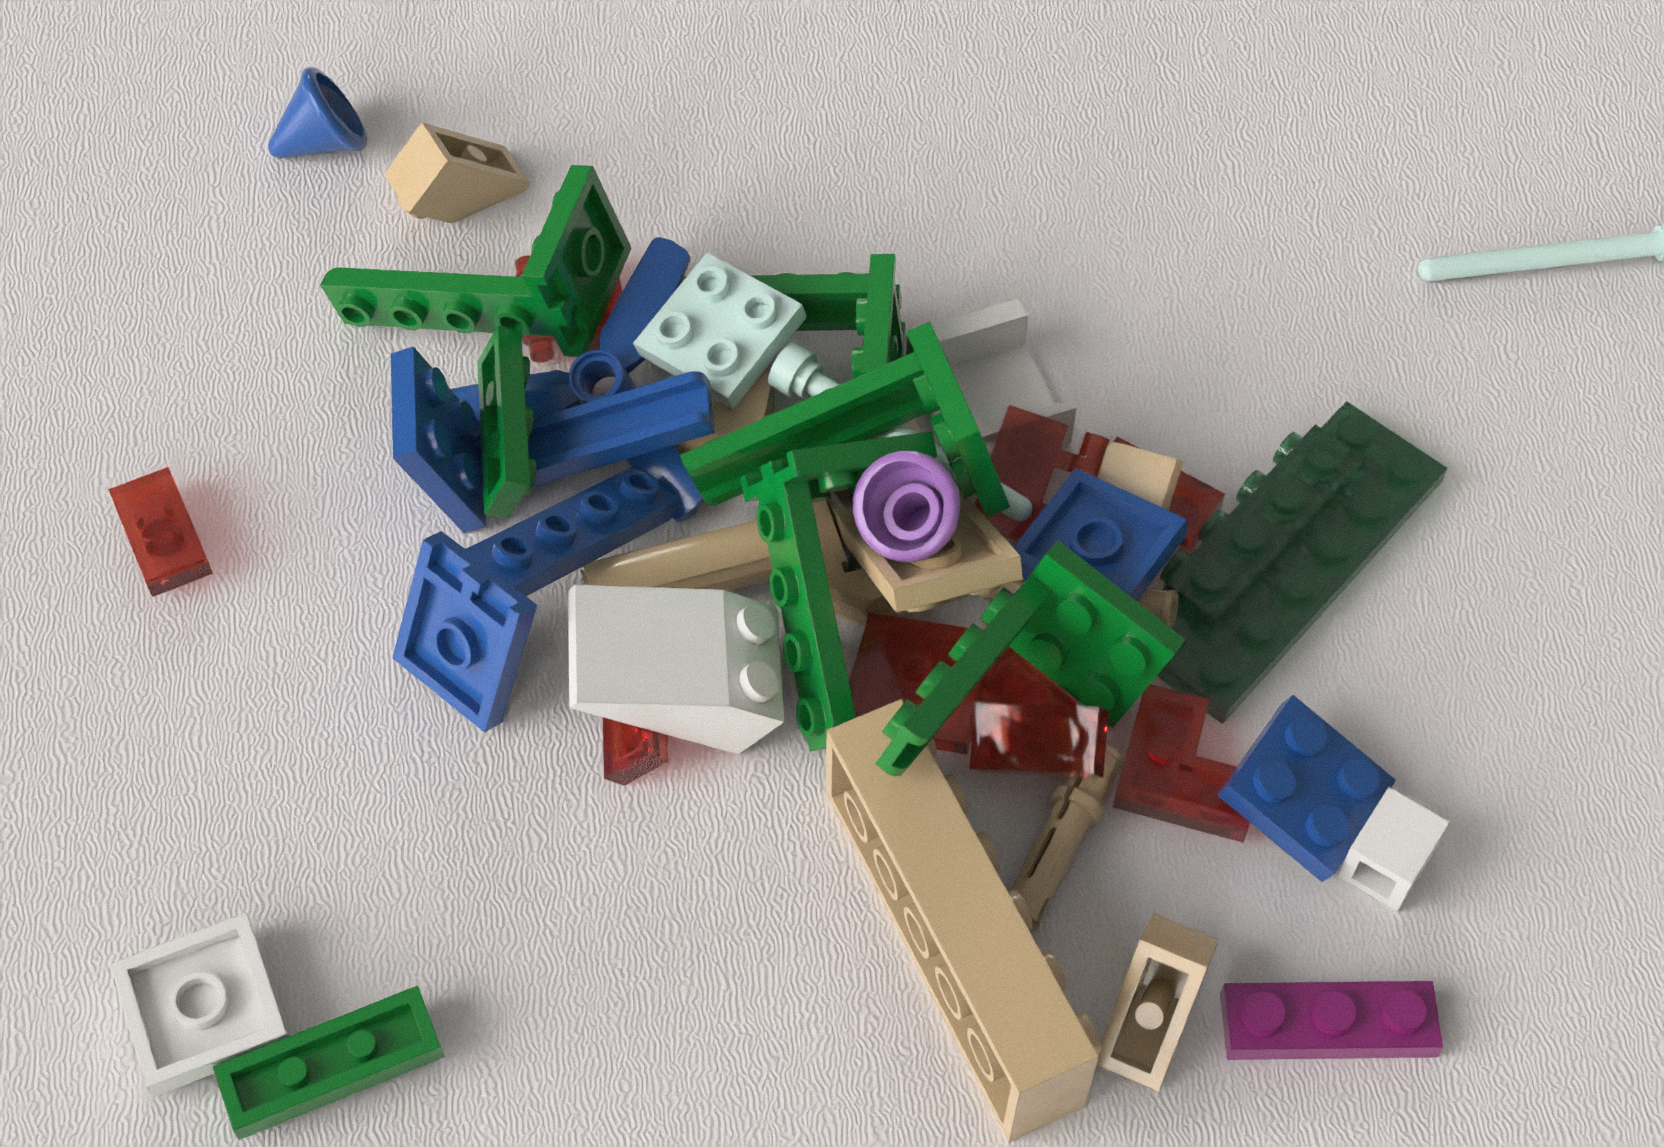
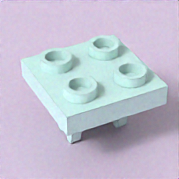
(721, 327)

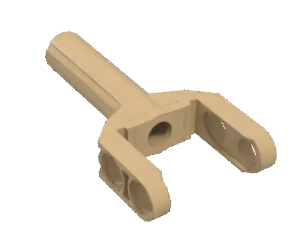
(740, 559)

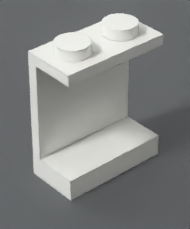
(996, 368)

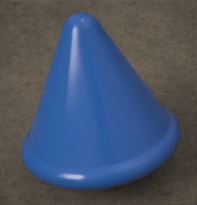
(317, 120)

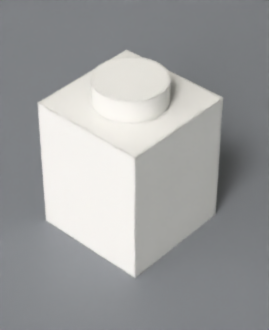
(1393, 848)

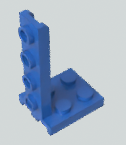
(441, 438)
(471, 607)

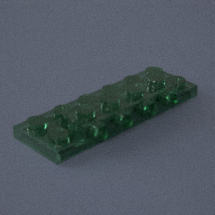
(1288, 551)

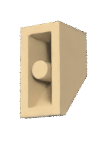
(452, 174)
(1155, 1001)

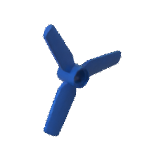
(644, 295)

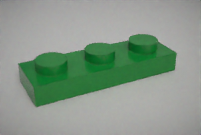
(505, 423)
(327, 1062)

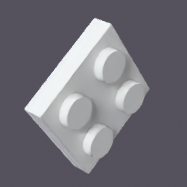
(198, 1003)

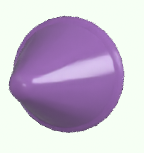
(906, 506)

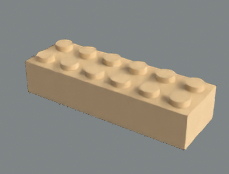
(963, 928)

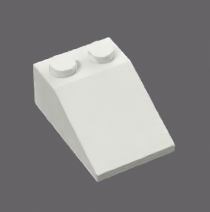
(677, 662)

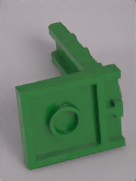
(557, 296)
(852, 302)
(857, 412)
(799, 571)
(1064, 624)

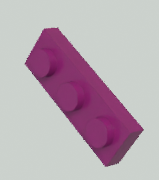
(1330, 1020)

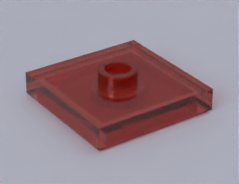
(896, 660)

